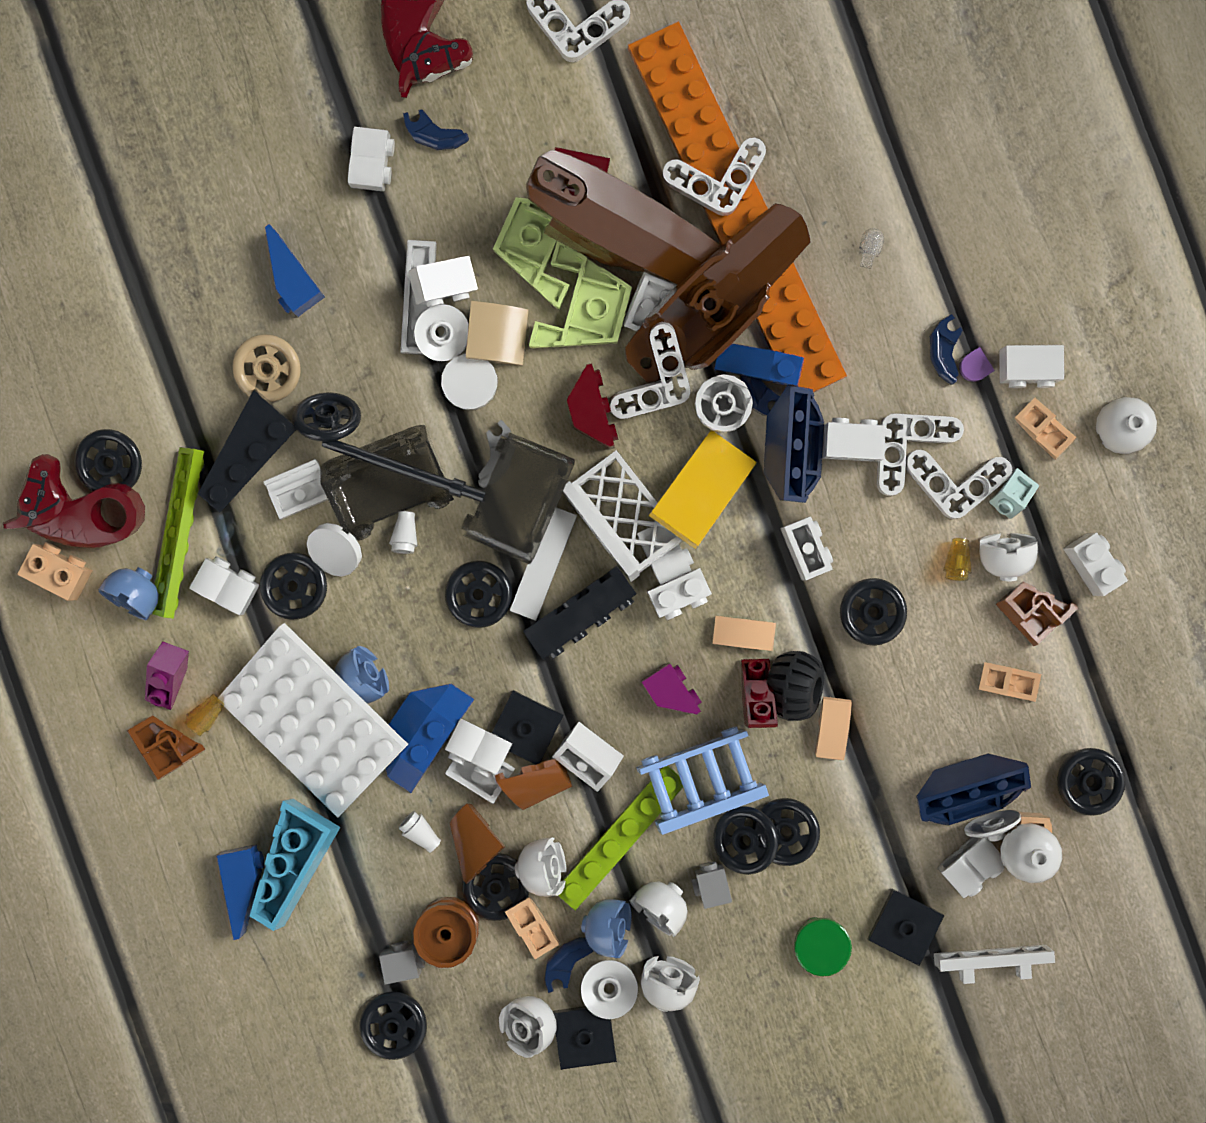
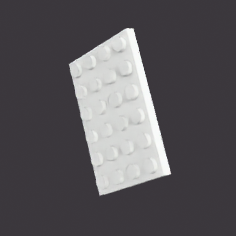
(311, 720)

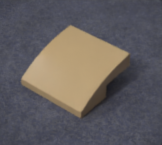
(497, 333)

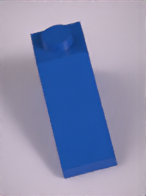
(291, 280)
(761, 364)
(240, 878)

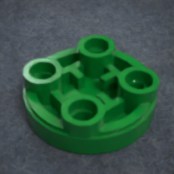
(822, 946)

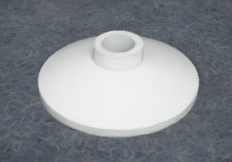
(455, 332)
(993, 825)
(609, 1004)

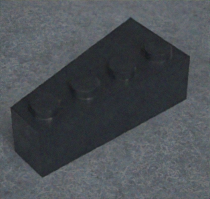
(249, 446)
(579, 613)

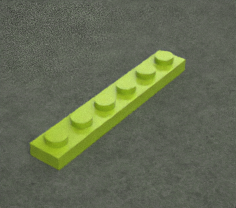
(177, 529)
(617, 840)

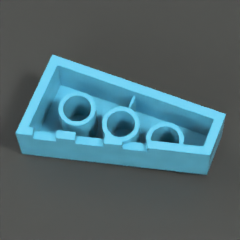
(294, 856)

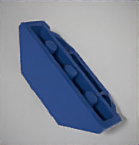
(425, 724)

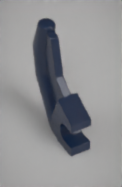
(431, 135)
(941, 349)
(760, 394)
(563, 960)

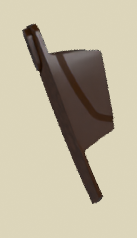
(614, 220)
(722, 293)

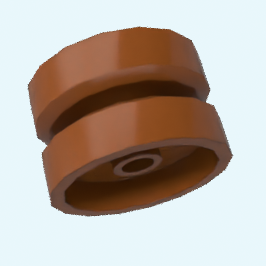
(444, 949)

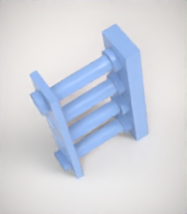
(723, 799)

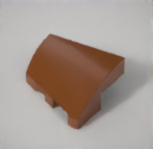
(1034, 611)
(163, 746)
(535, 783)
(473, 841)

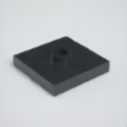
(527, 726)
(905, 927)
(583, 1038)

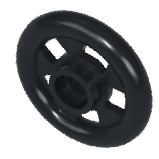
(326, 416)
(98, 440)
(269, 581)
(501, 588)
(849, 615)
(1109, 797)
(802, 813)
(764, 826)
(494, 911)
(371, 1015)

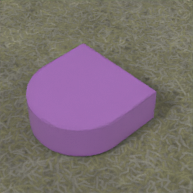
(975, 366)

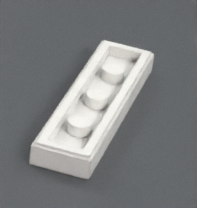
(418, 254)
(543, 567)

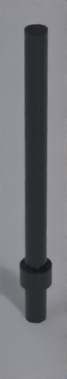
(455, 487)

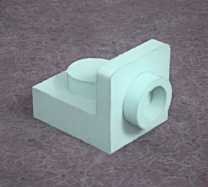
(1014, 494)

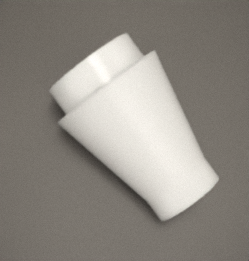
(404, 533)
(419, 831)

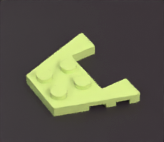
(529, 249)
(595, 308)

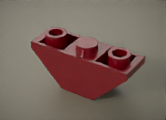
(590, 409)
(757, 696)

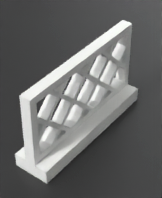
(601, 528)

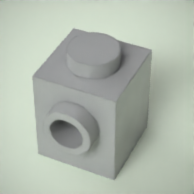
(711, 885)
(401, 962)

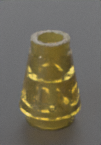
(958, 560)
(204, 715)

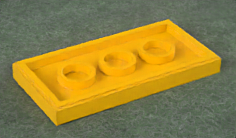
(702, 489)

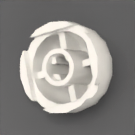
(723, 403)
(1126, 425)
(1008, 556)
(1031, 853)
(541, 867)
(662, 906)
(669, 983)
(528, 1025)

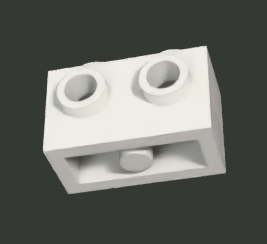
(443, 280)
(1031, 365)
(854, 441)
(807, 549)
(1096, 564)
(679, 593)
(588, 756)

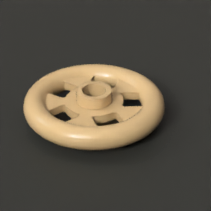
(272, 344)

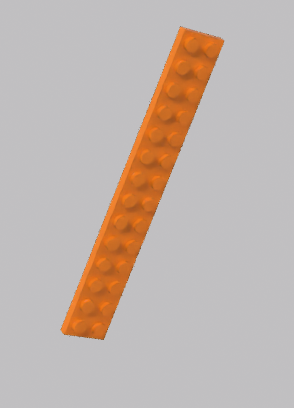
(709, 146)

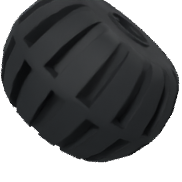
(796, 685)

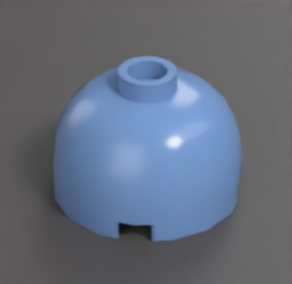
(131, 591)
(361, 674)
(606, 927)

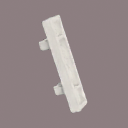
(1019, 957)

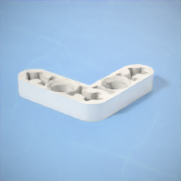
(571, 34)
(716, 188)
(661, 387)
(906, 434)
(950, 490)

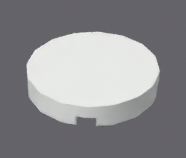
(469, 382)
(334, 549)

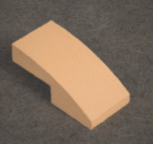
(1044, 428)
(744, 633)
(1010, 681)
(833, 728)
(532, 927)

